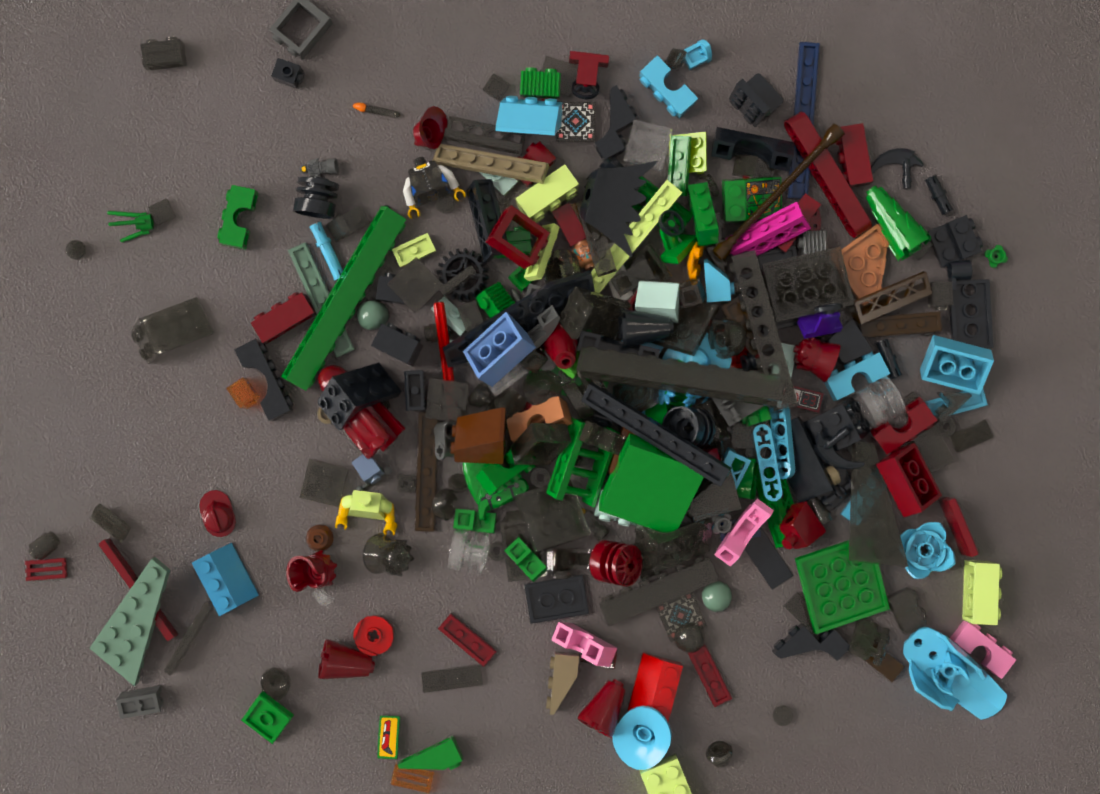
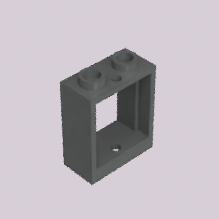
(312, 39)

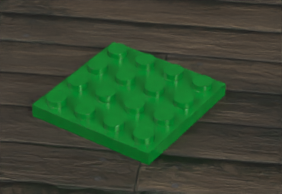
(838, 588)

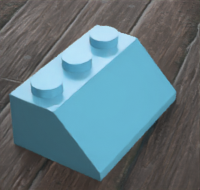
(529, 116)

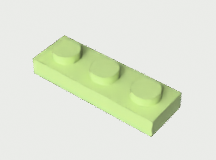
(538, 270)

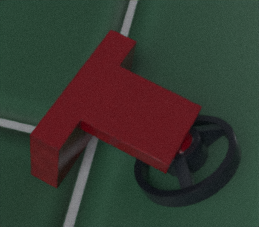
(587, 72)

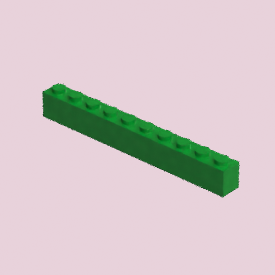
(344, 297)

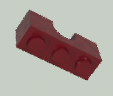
(919, 419)

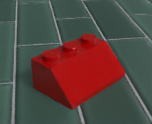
(656, 684)

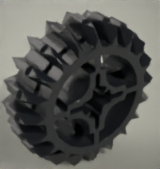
(464, 257)

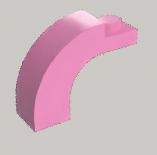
(742, 532)

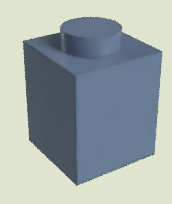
(368, 469)

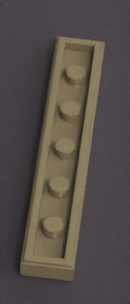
(491, 163)

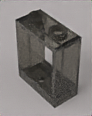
(553, 435)

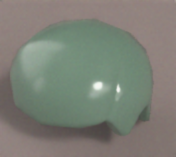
(372, 314)
(717, 596)

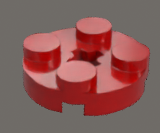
(369, 624)

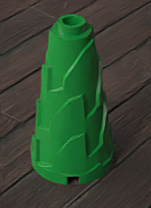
(897, 224)

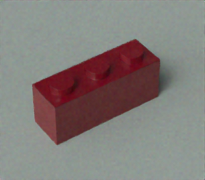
(855, 156)
(283, 317)

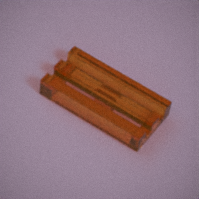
(414, 778)

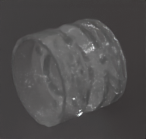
(882, 400)
(468, 551)

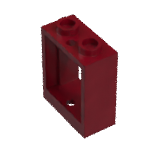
(497, 242)

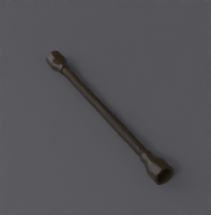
(831, 136)

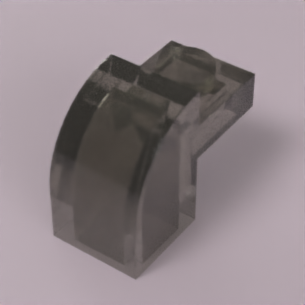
(602, 438)

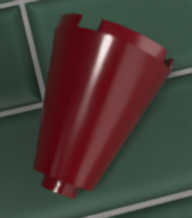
(561, 348)
(343, 662)
(604, 708)

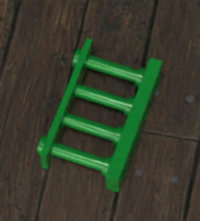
(565, 468)

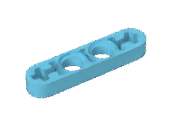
(786, 440)
(769, 462)

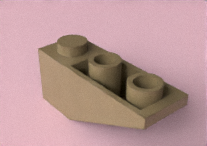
(564, 674)

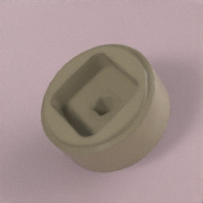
(834, 475)

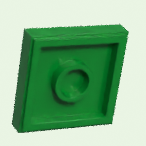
(267, 717)

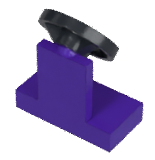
(822, 323)

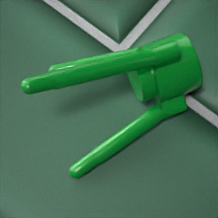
(143, 222)

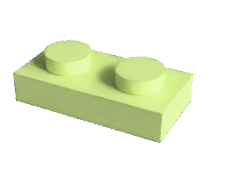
(418, 247)

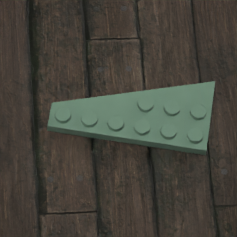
(131, 626)

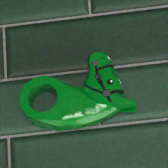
(482, 498)

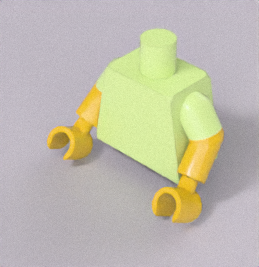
(367, 505)

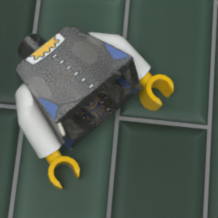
(427, 183)

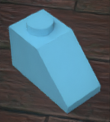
(717, 283)

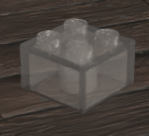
(647, 144)

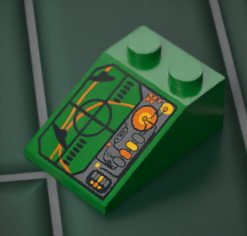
(745, 195)

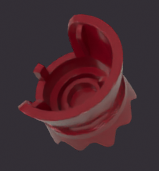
(816, 357)
(310, 571)

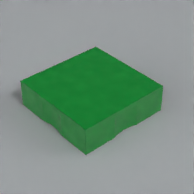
(649, 487)

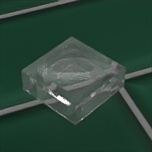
(322, 597)

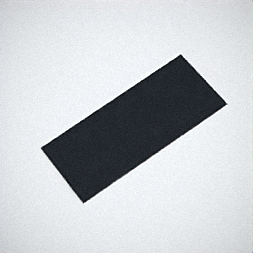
(768, 560)

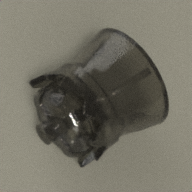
(386, 555)

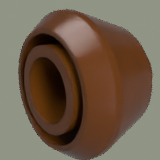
(323, 542)

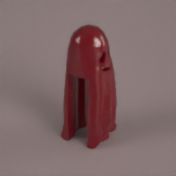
(370, 428)

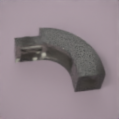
(568, 558)

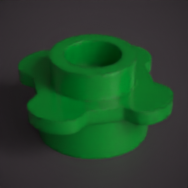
(998, 250)

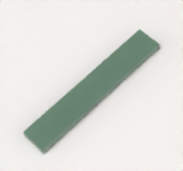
(316, 290)

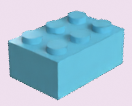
(956, 364)

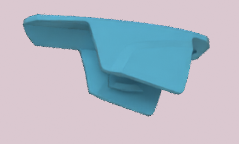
(951, 675)

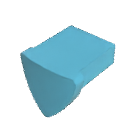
(698, 54)

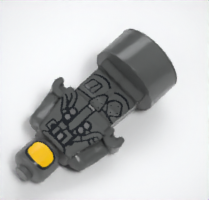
(315, 167)

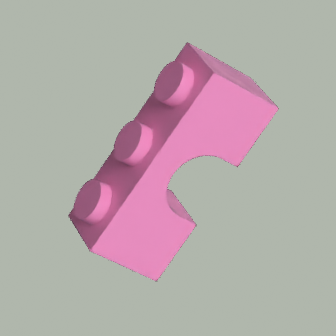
(593, 648)
(997, 659)

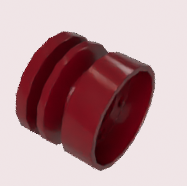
(616, 563)

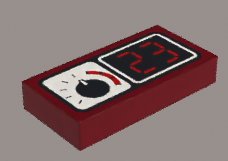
(808, 399)

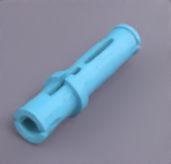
(325, 246)

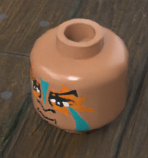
(583, 254)

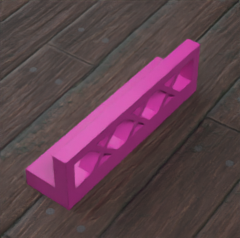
(767, 229)

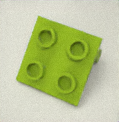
(698, 155)

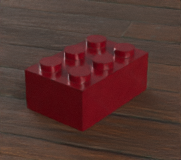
(909, 480)

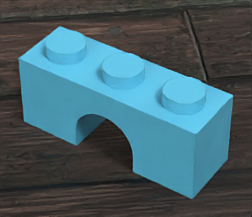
(677, 101)
(871, 367)

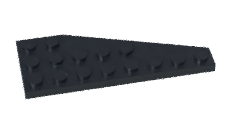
(523, 311)

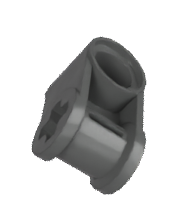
(443, 439)

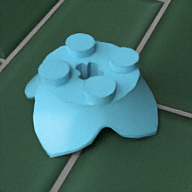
(939, 555)

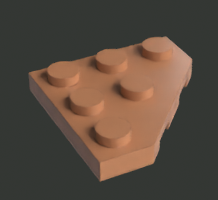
(866, 262)

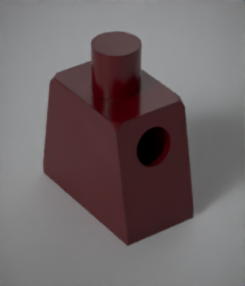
(800, 526)

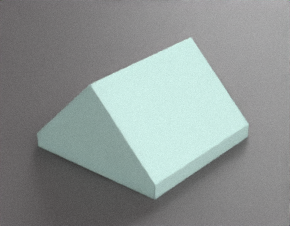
(658, 299)

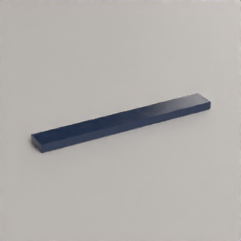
(804, 101)

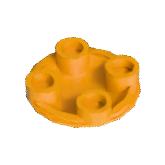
(692, 265)

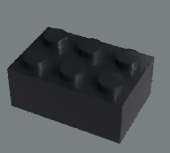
(394, 343)

